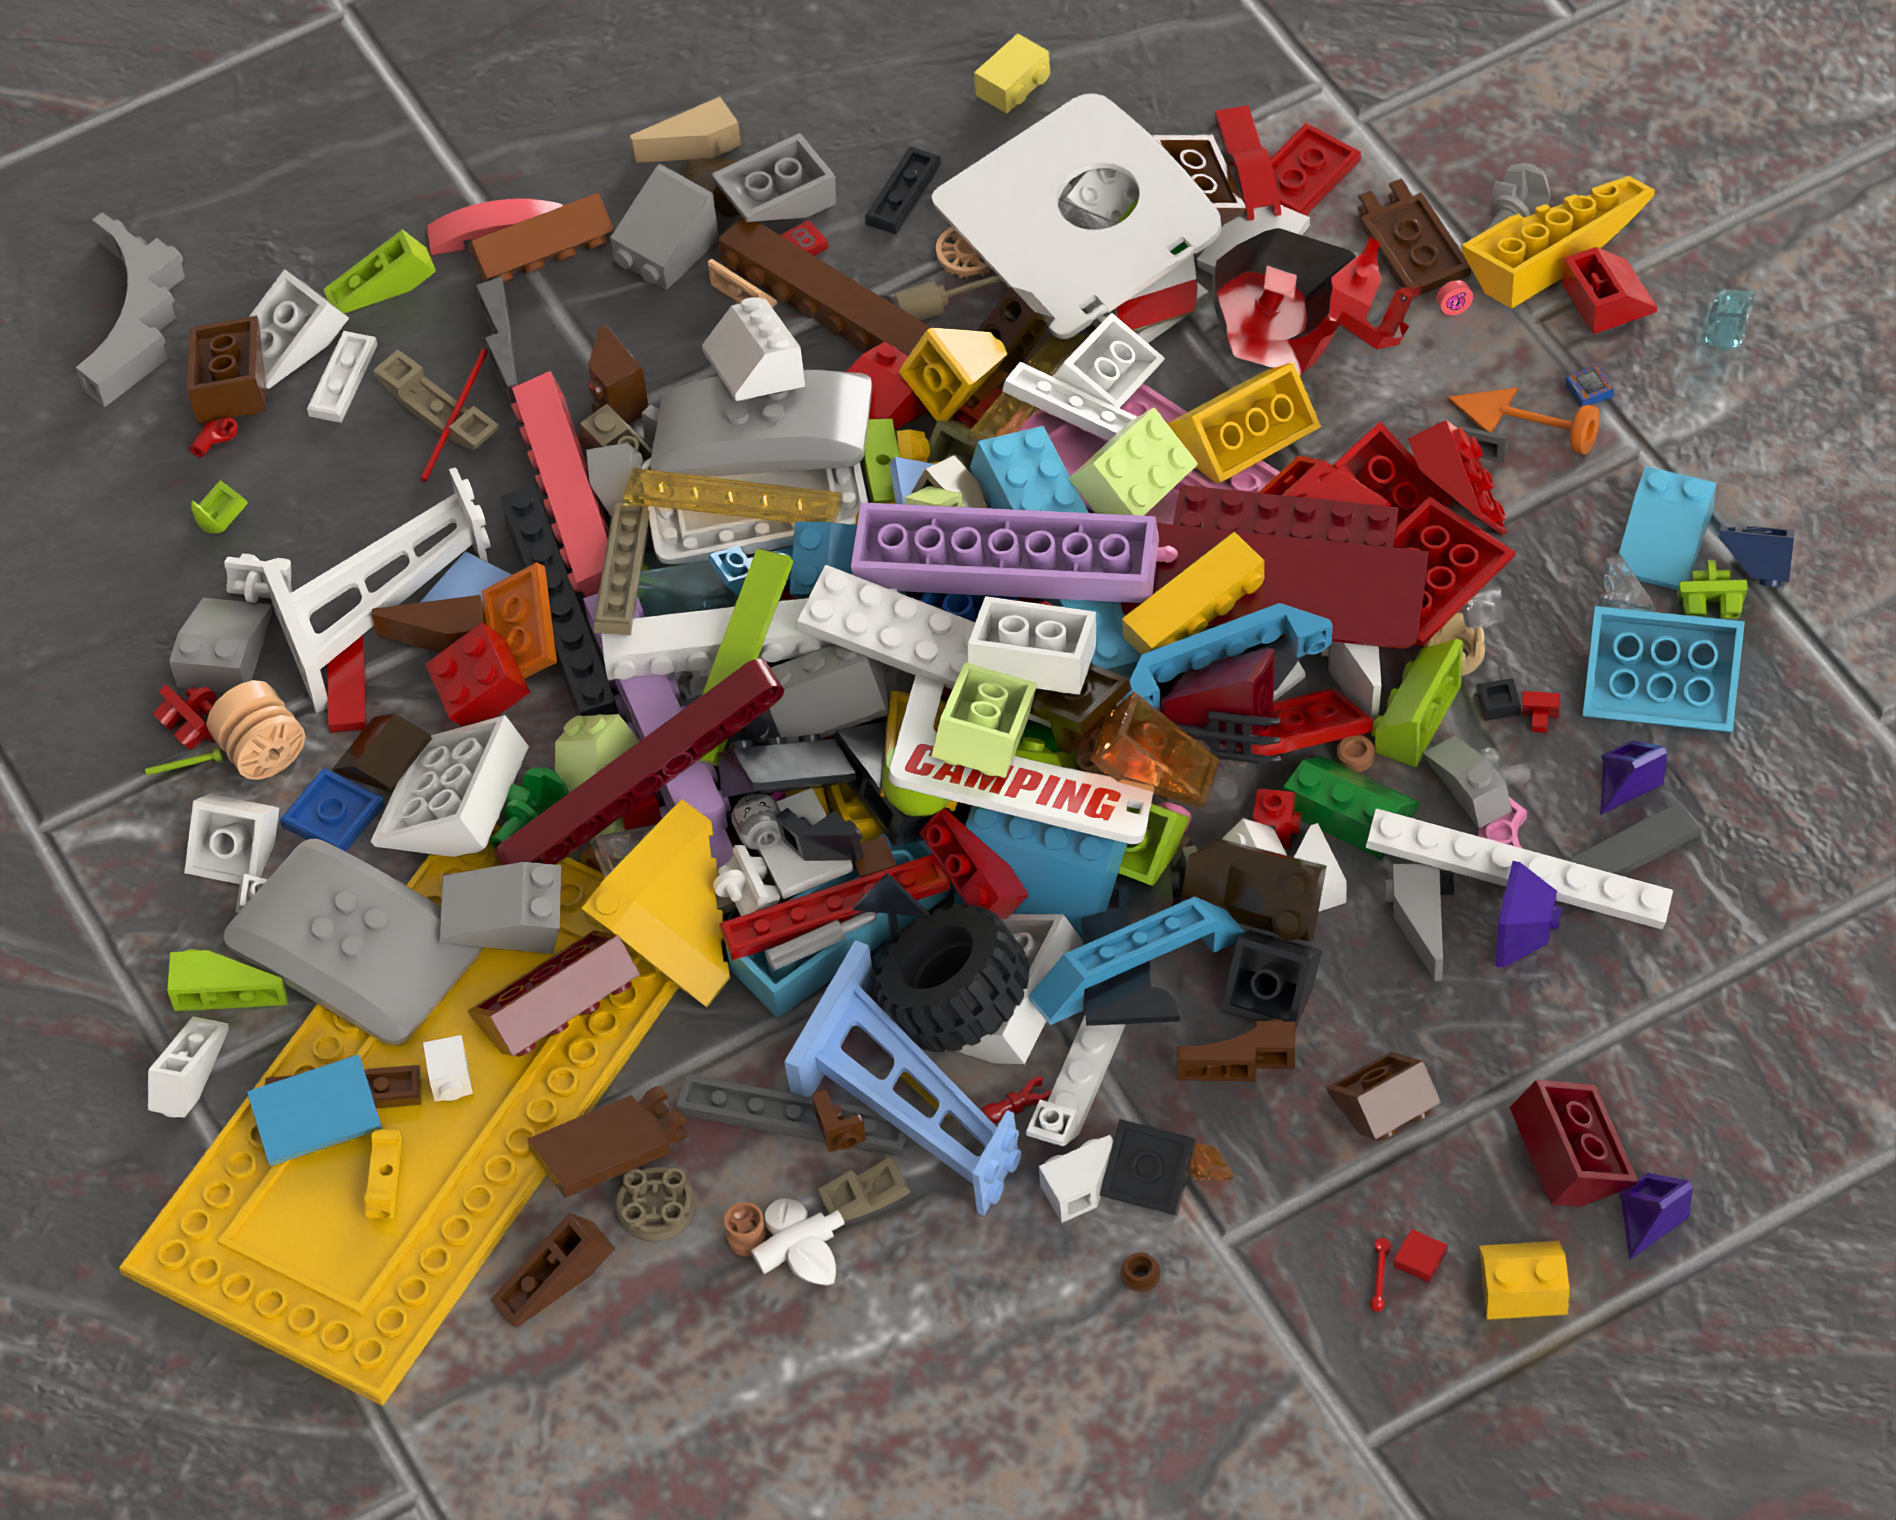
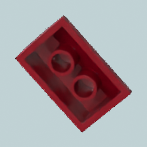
(1572, 1142)

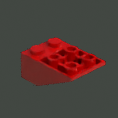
(1454, 465)
(1320, 480)

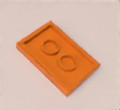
(522, 614)

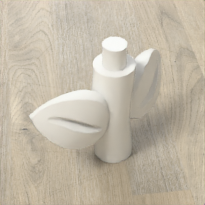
(798, 1241)

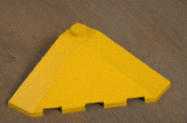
(667, 904)

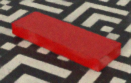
(347, 689)

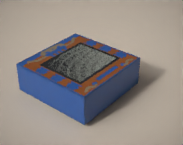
(1589, 386)

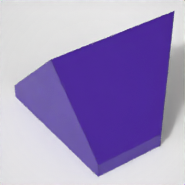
(1631, 772)
(1654, 1209)

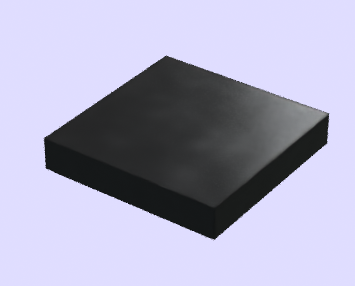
(1148, 1167)

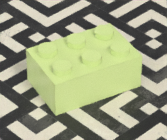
(1134, 468)
(984, 720)

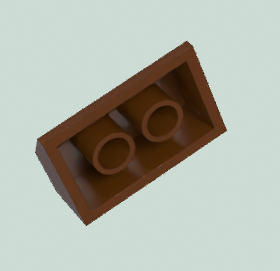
(1206, 166)

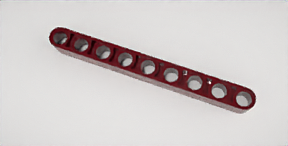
(645, 767)

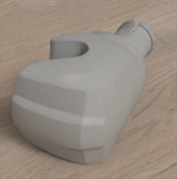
(1519, 193)

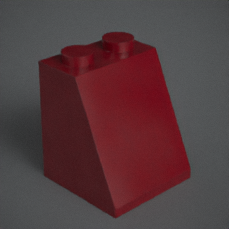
(1227, 685)

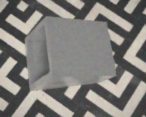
(665, 228)

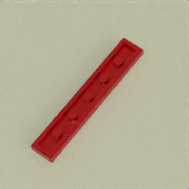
(804, 914)

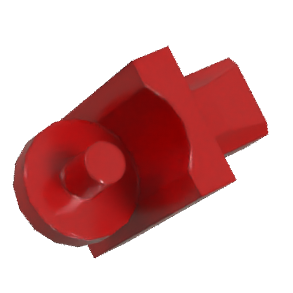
(175, 708)

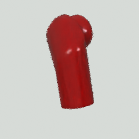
(213, 433)

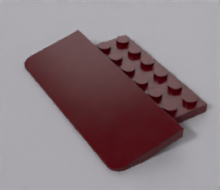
(1316, 558)

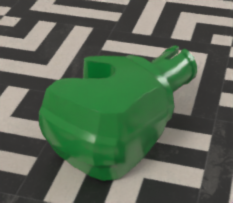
(524, 803)

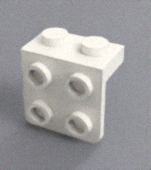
(1102, 192)

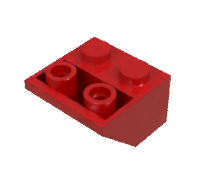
(1605, 289)

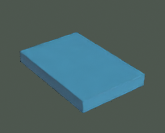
(314, 1110)

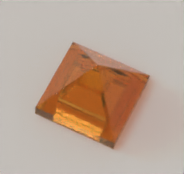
(1209, 1164)

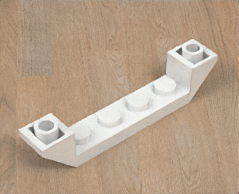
(1076, 1085)

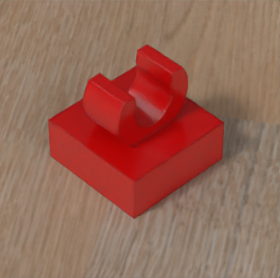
(1540, 706)

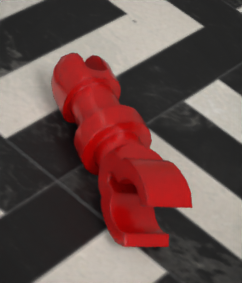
(1016, 1101)

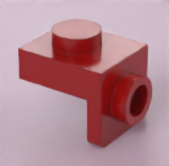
(1278, 809)

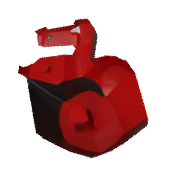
(1290, 294)

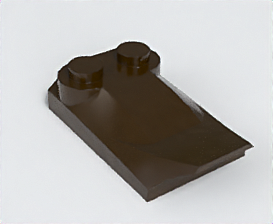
(1258, 887)

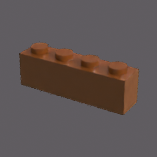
(542, 239)

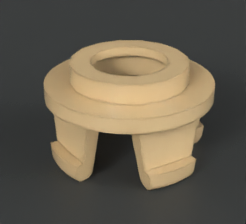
(1472, 641)

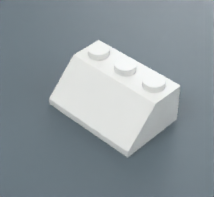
(1110, 363)

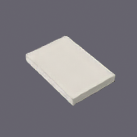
(1241, 229)
(786, 867)

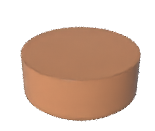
(1355, 753)

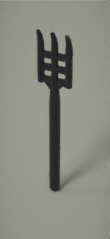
(1211, 736)

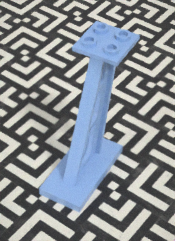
(820, 1054)

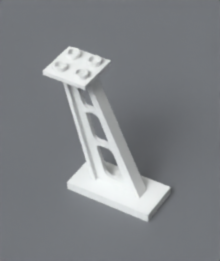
(294, 610)

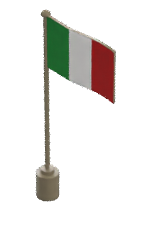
(1159, 303)

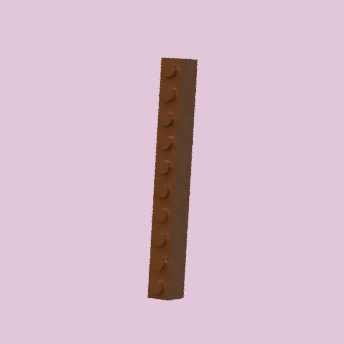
(826, 294)

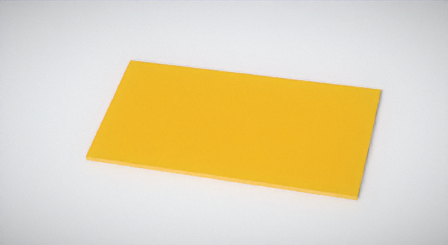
(289, 1243)

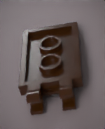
(1412, 239)
(608, 1141)

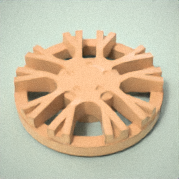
(962, 253)

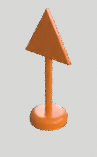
(1489, 406)

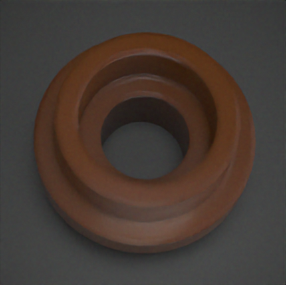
(1140, 1262)

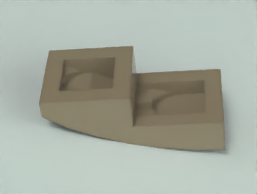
(864, 1193)

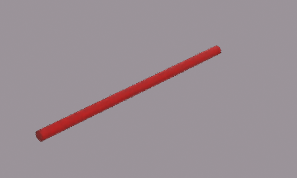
(454, 415)

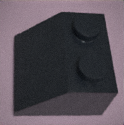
(1270, 978)

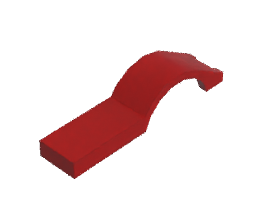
(1250, 159)

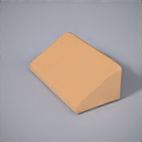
(734, 285)

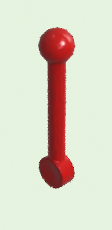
(1382, 1248)

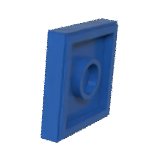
(332, 810)

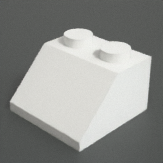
(230, 838)

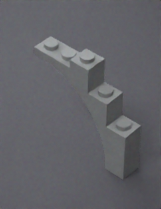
(135, 342)

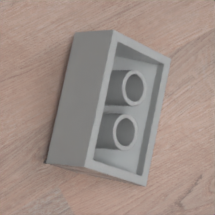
(828, 692)

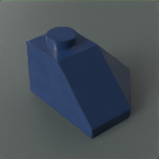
(1761, 552)

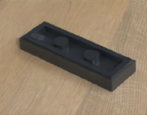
(902, 190)

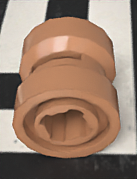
(744, 1228)

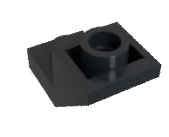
(825, 841)

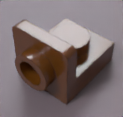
(836, 1130)

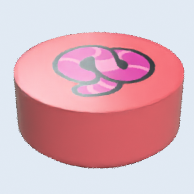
(1454, 297)

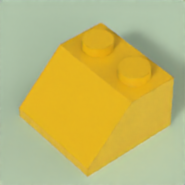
(1524, 1279)

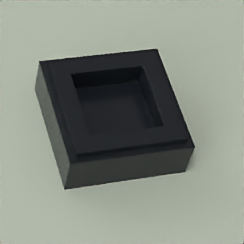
(1498, 699)

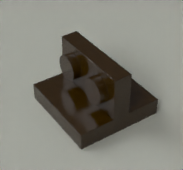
(1078, 716)

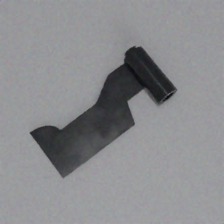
(1129, 995)

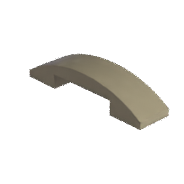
(430, 403)

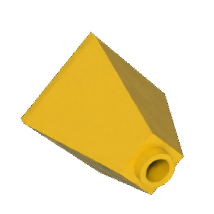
(950, 367)

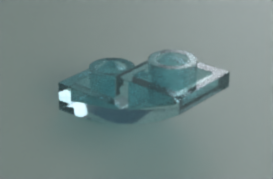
(1729, 318)

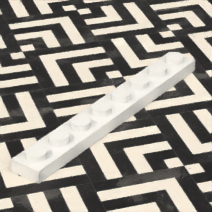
(1493, 860)

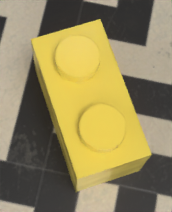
(1012, 73)

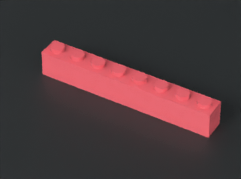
(564, 479)

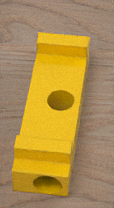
(382, 1189)

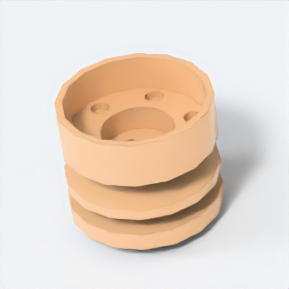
(256, 730)

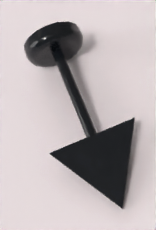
(889, 898)

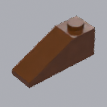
(430, 623)
(553, 1269)

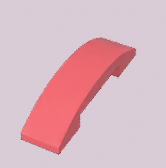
(481, 219)

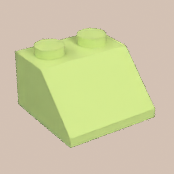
(589, 746)

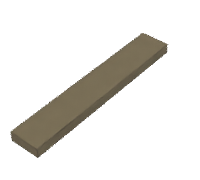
(622, 569)

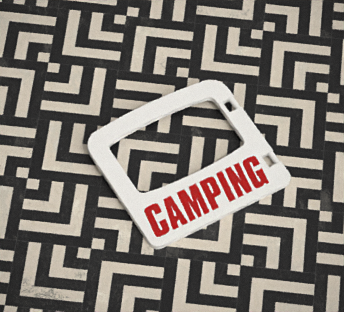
(1031, 788)

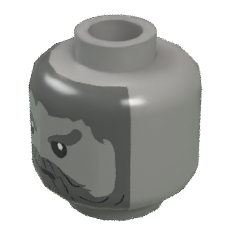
(756, 821)

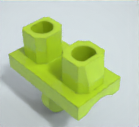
(1712, 586)

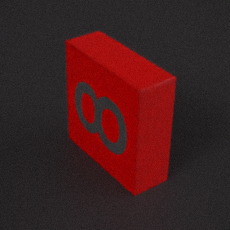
(807, 237)

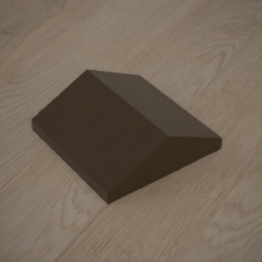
(383, 752)

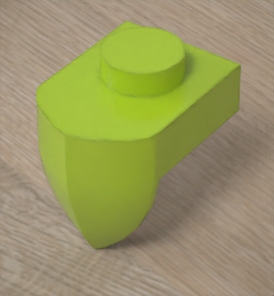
(218, 508)

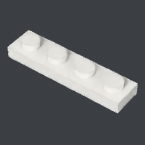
(1066, 402)

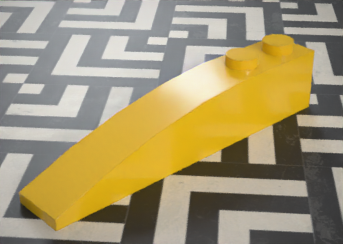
(1529, 252)

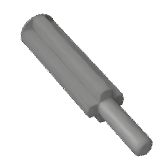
(815, 940)

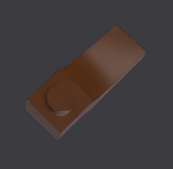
(1236, 1059)

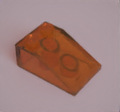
(1153, 753)

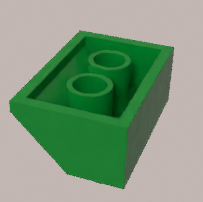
(1343, 800)

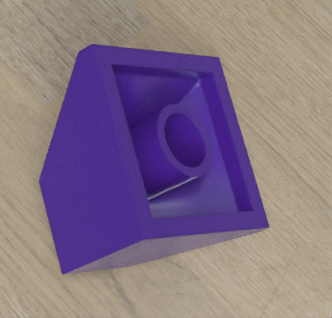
(1525, 915)

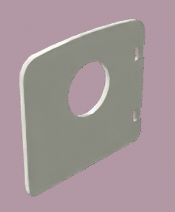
(1013, 220)

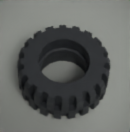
(953, 978)

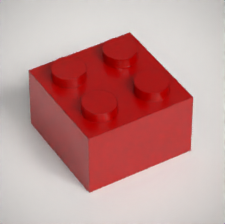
(477, 677)

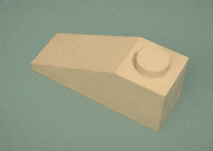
(689, 135)

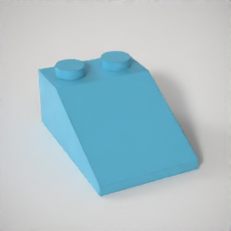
(1667, 526)

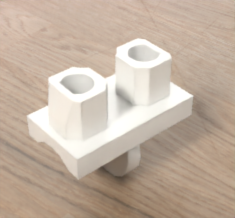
(247, 576)
(743, 883)

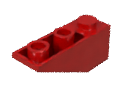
(972, 866)

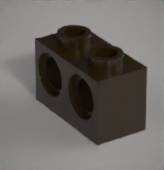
(1018, 323)

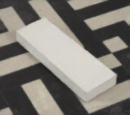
(342, 376)

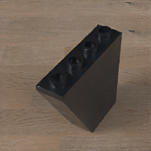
(865, 752)

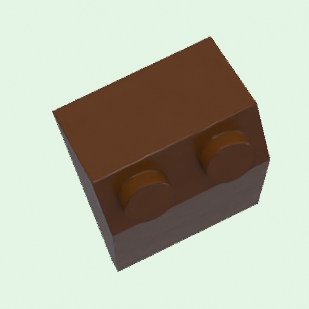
(226, 370)

